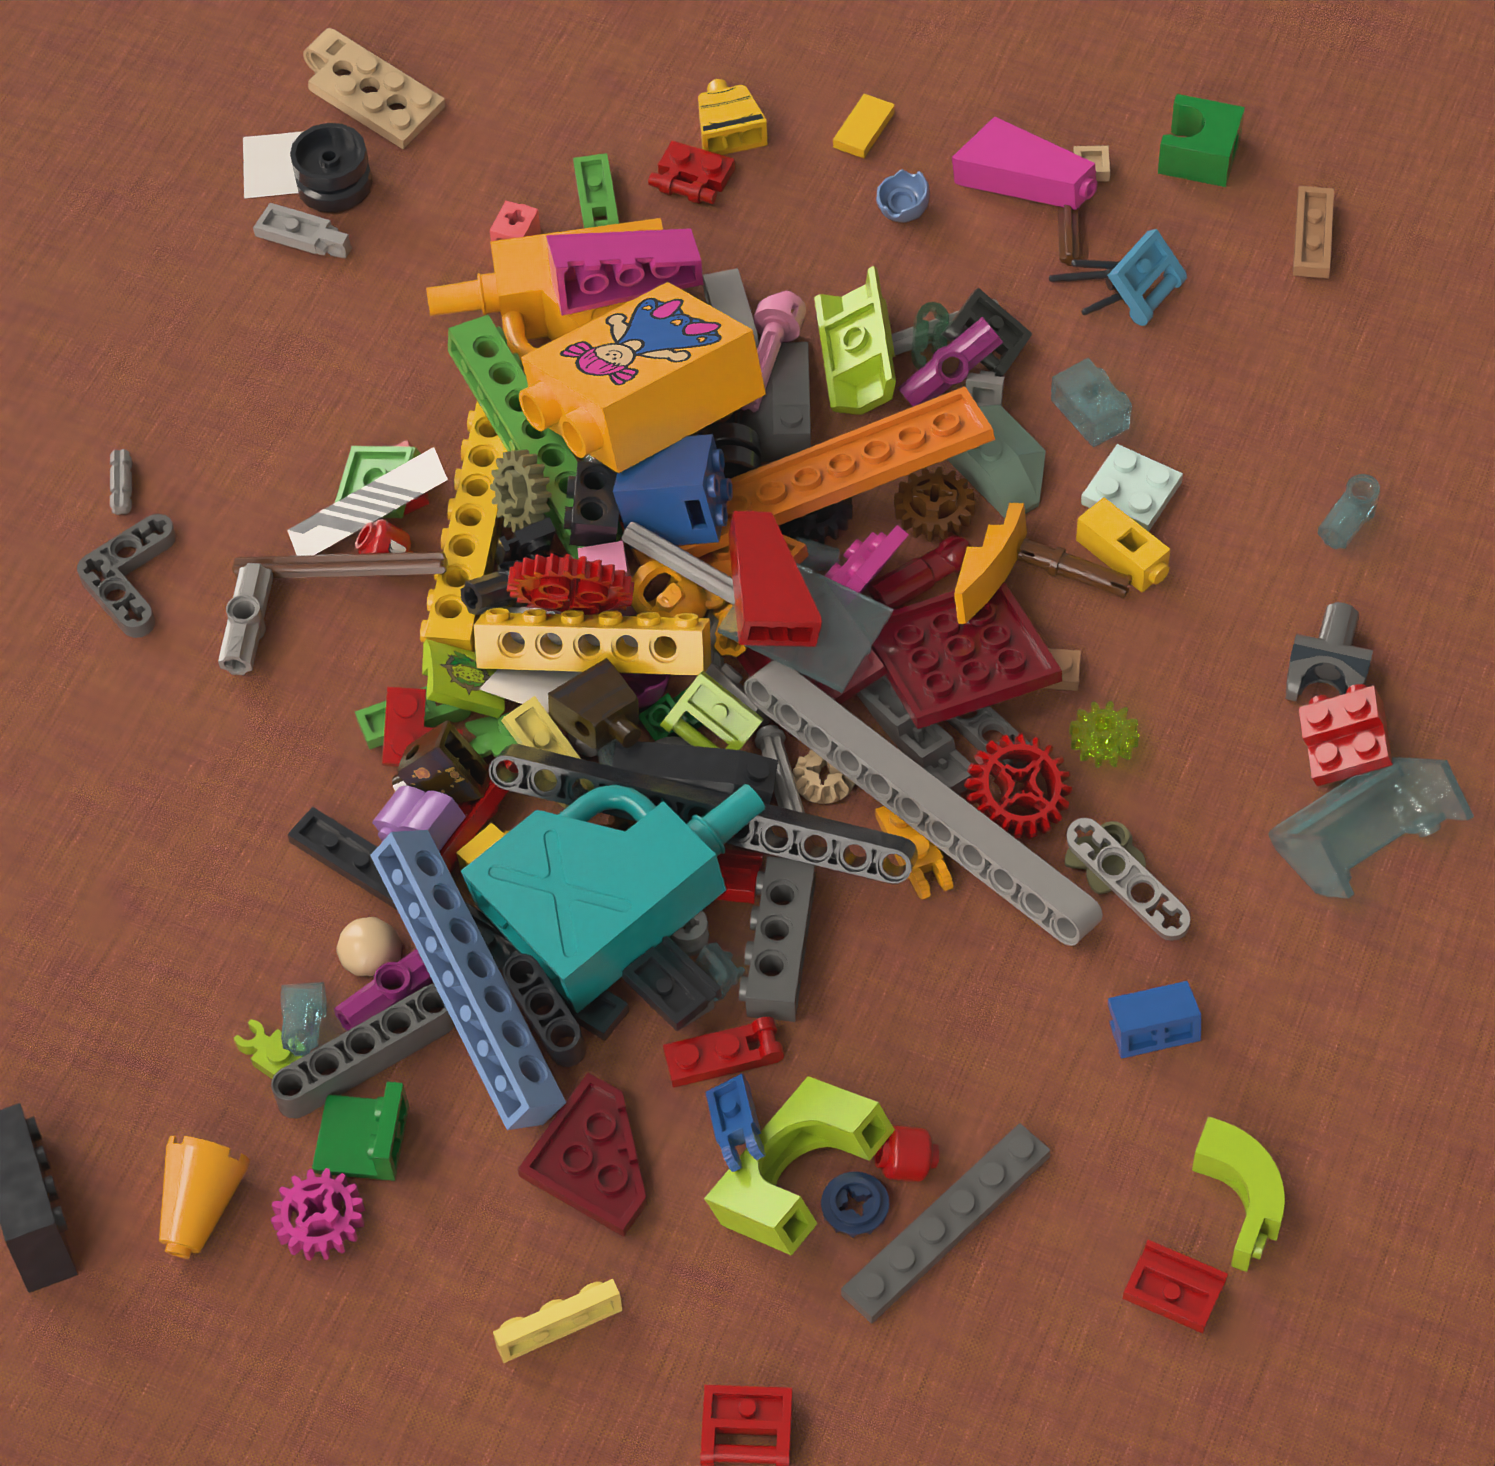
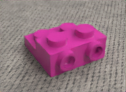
(866, 559)

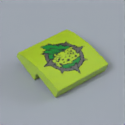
(457, 680)

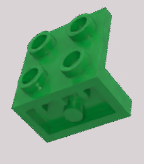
(362, 1134)

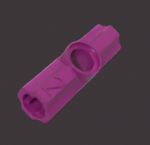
(969, 348)
(375, 997)

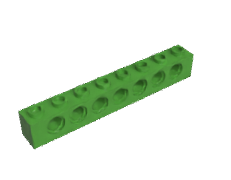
(496, 381)

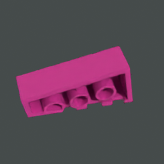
(620, 266)

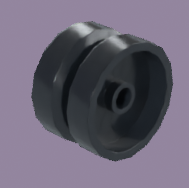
(331, 167)

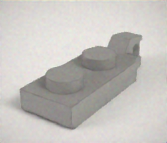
(301, 231)

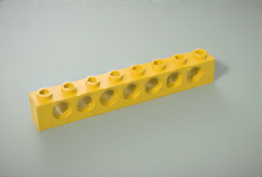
(471, 533)

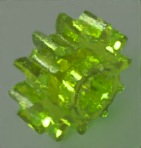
(1104, 734)

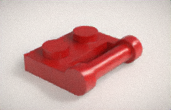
(750, 1412)

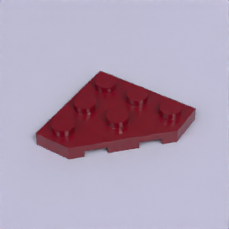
(590, 1157)

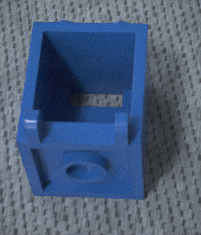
(677, 492)

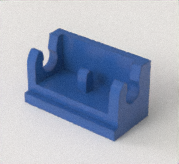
(1155, 1019)

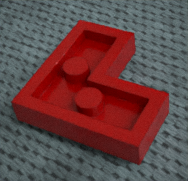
(403, 722)

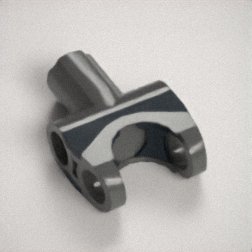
(1330, 656)

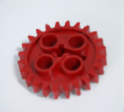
(547, 581)

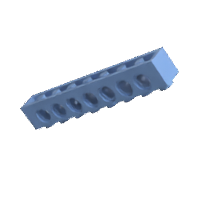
(468, 979)

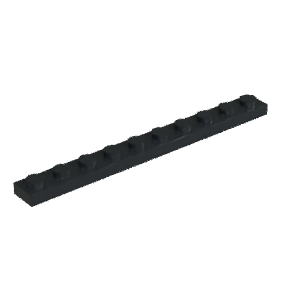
(351, 858)

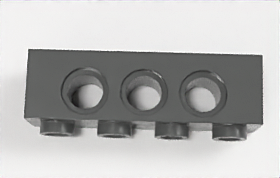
(778, 994)

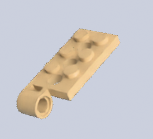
(335, 52)

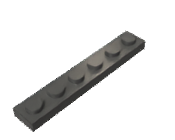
(945, 1223)

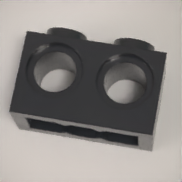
(592, 505)

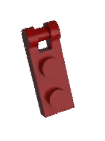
(722, 1052)

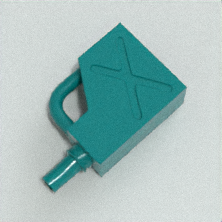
(599, 895)

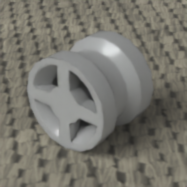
(692, 939)

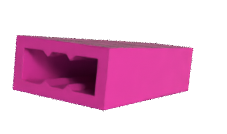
(1023, 166)

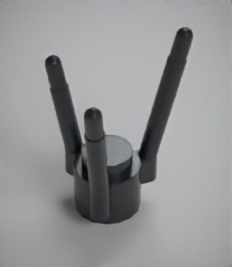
(1108, 265)

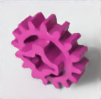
(318, 1215)

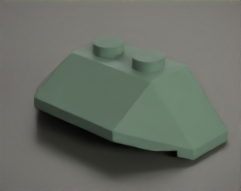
(1007, 467)

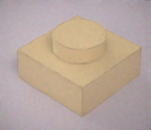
(1099, 156)

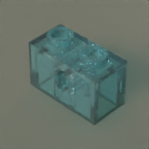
(1091, 402)

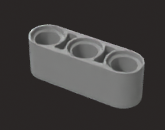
(727, 294)

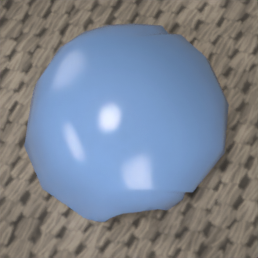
(903, 196)

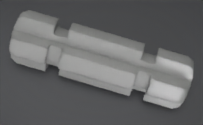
(120, 481)

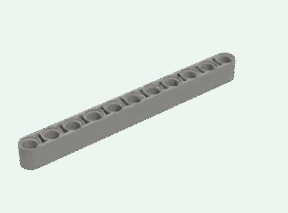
(924, 803)

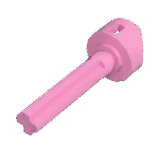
(776, 325)

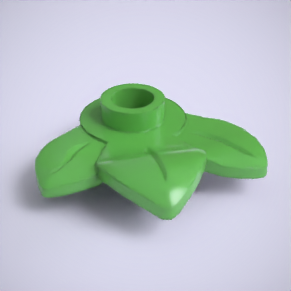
(490, 735)

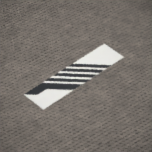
(368, 504)

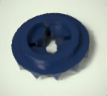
(863, 1188)

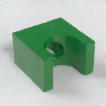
(1210, 141)

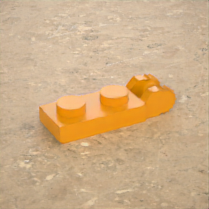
(928, 854)

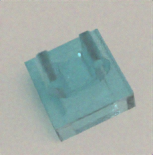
(719, 967)

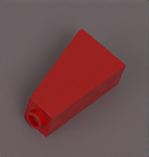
(768, 587)

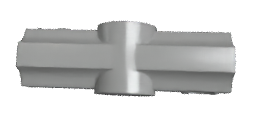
(243, 634)

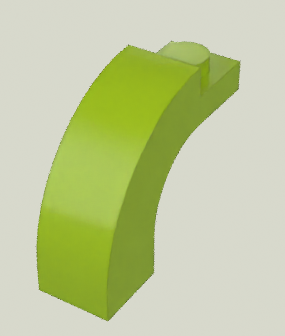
(1250, 1171)

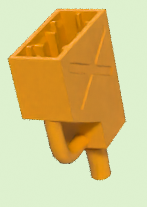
(523, 289)

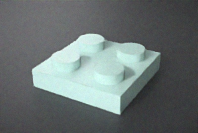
(1133, 485)

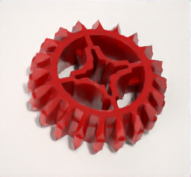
(1006, 778)

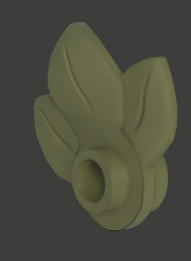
(1112, 864)

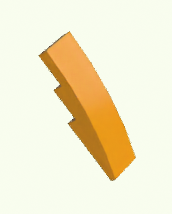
(988, 566)

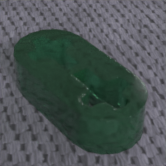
(921, 330)

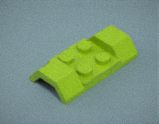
(857, 347)

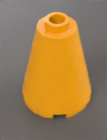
(196, 1192)

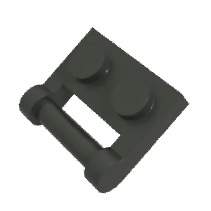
(1006, 327)

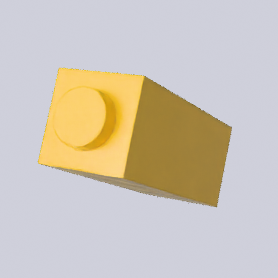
(1123, 544)

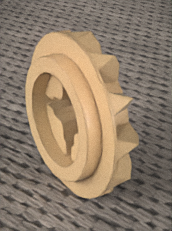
(809, 785)

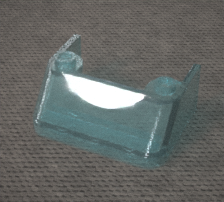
(1366, 816)

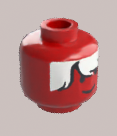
(382, 538)

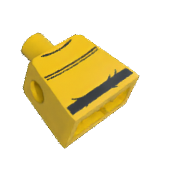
(730, 119)

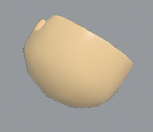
(368, 945)

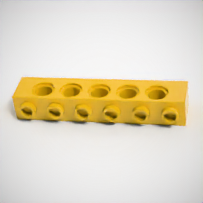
(499, 651)

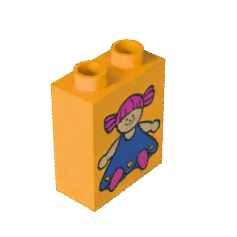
(641, 377)

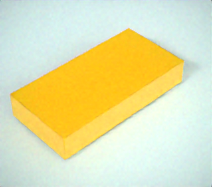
(863, 125)

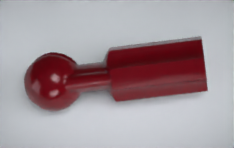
(919, 573)

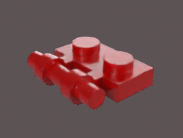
(692, 172)

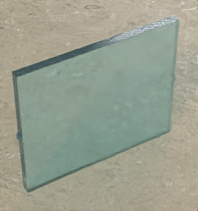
(845, 637)

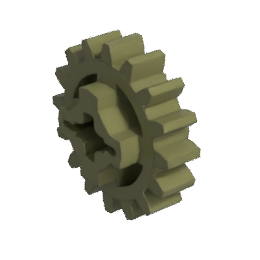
(520, 489)

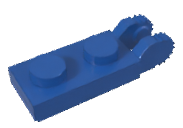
(735, 1120)

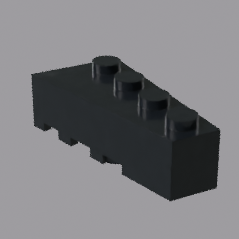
(28, 1209)

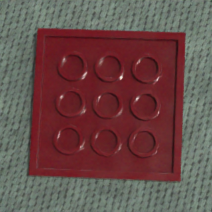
(959, 668)

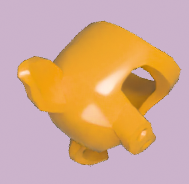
(677, 598)

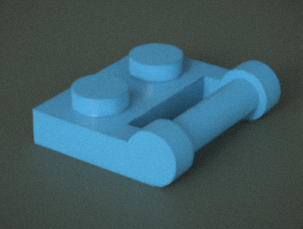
(1140, 269)

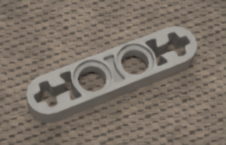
(1125, 881)

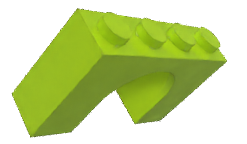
(809, 1120)

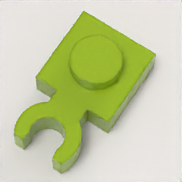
(267, 1051)

